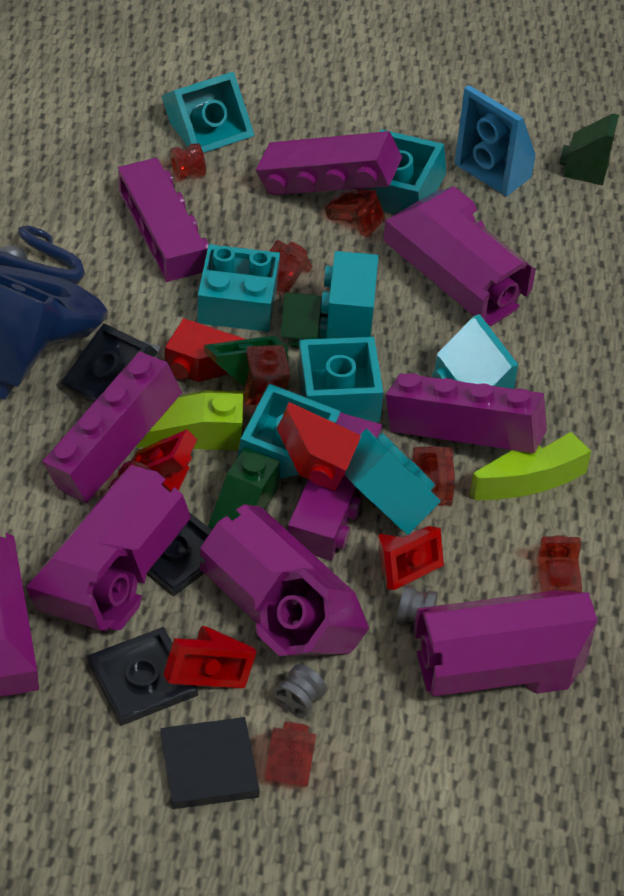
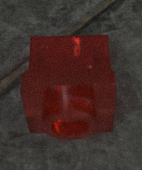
(357, 206)
(292, 262)
(266, 367)
(439, 466)
(559, 564)
(290, 755)

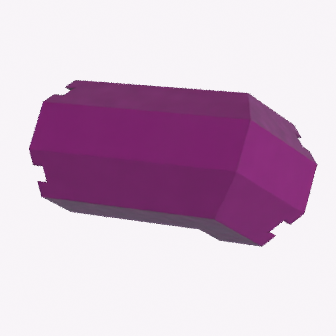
(460, 255)
(110, 551)
(282, 587)
(505, 642)
(17, 654)

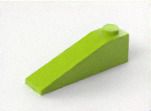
(208, 414)

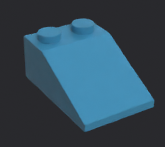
(493, 143)

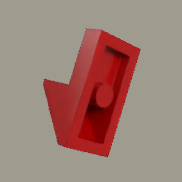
(169, 458)
(410, 556)
(209, 661)

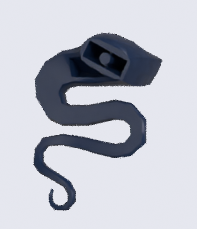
(40, 306)

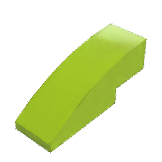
(530, 473)

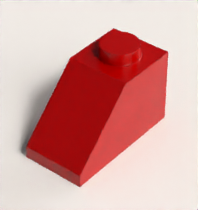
(186, 351)
(317, 446)

